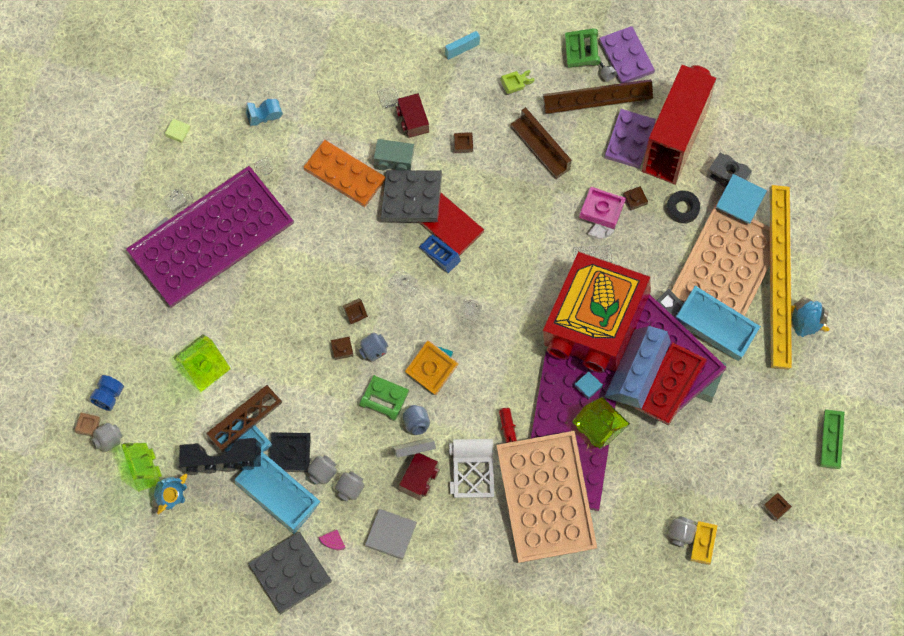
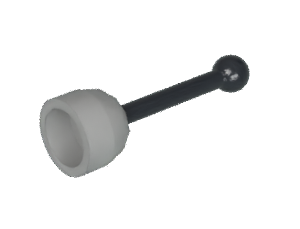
(607, 72)

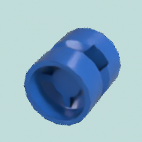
(107, 391)

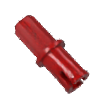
(507, 425)

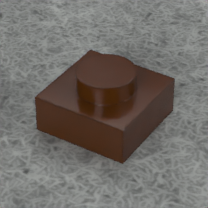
(463, 142)
(635, 198)
(355, 311)
(342, 348)
(777, 506)

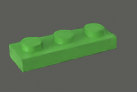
(832, 439)

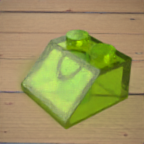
(202, 362)
(600, 422)
(141, 465)

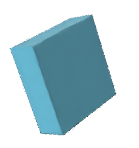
(588, 385)

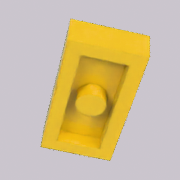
(704, 543)

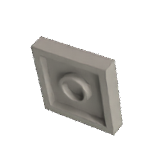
(414, 447)
(390, 534)

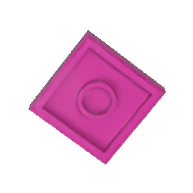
(602, 208)

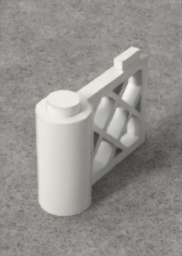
(469, 452)

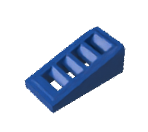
(449, 261)

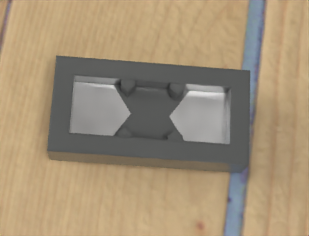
(670, 302)

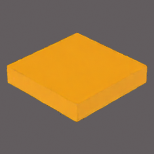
(431, 367)

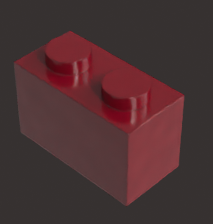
(413, 115)
(418, 476)

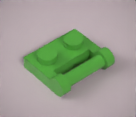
(576, 48)
(387, 392)

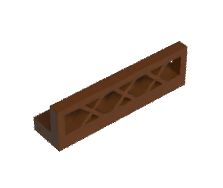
(541, 144)
(246, 409)

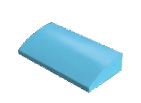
(717, 323)
(278, 493)

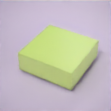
(177, 130)

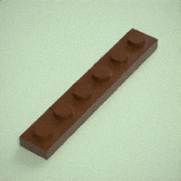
(598, 96)

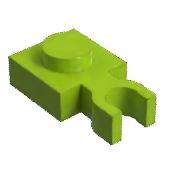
(514, 82)

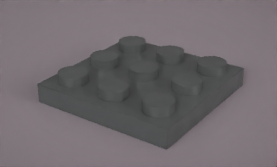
(411, 196)
(290, 572)

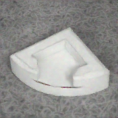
(600, 231)

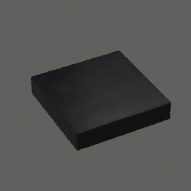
(291, 451)

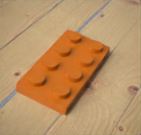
(344, 173)

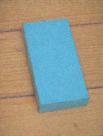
(462, 45)

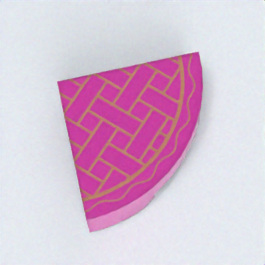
(332, 540)

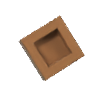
(87, 424)

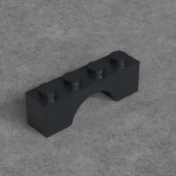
(243, 454)

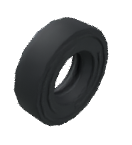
(685, 196)

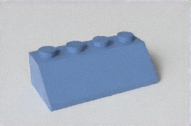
(639, 366)

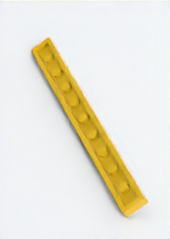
(780, 277)

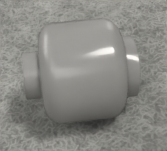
(106, 437)
(322, 469)
(349, 486)
(682, 531)

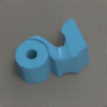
(267, 111)

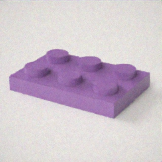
(626, 55)
(630, 138)

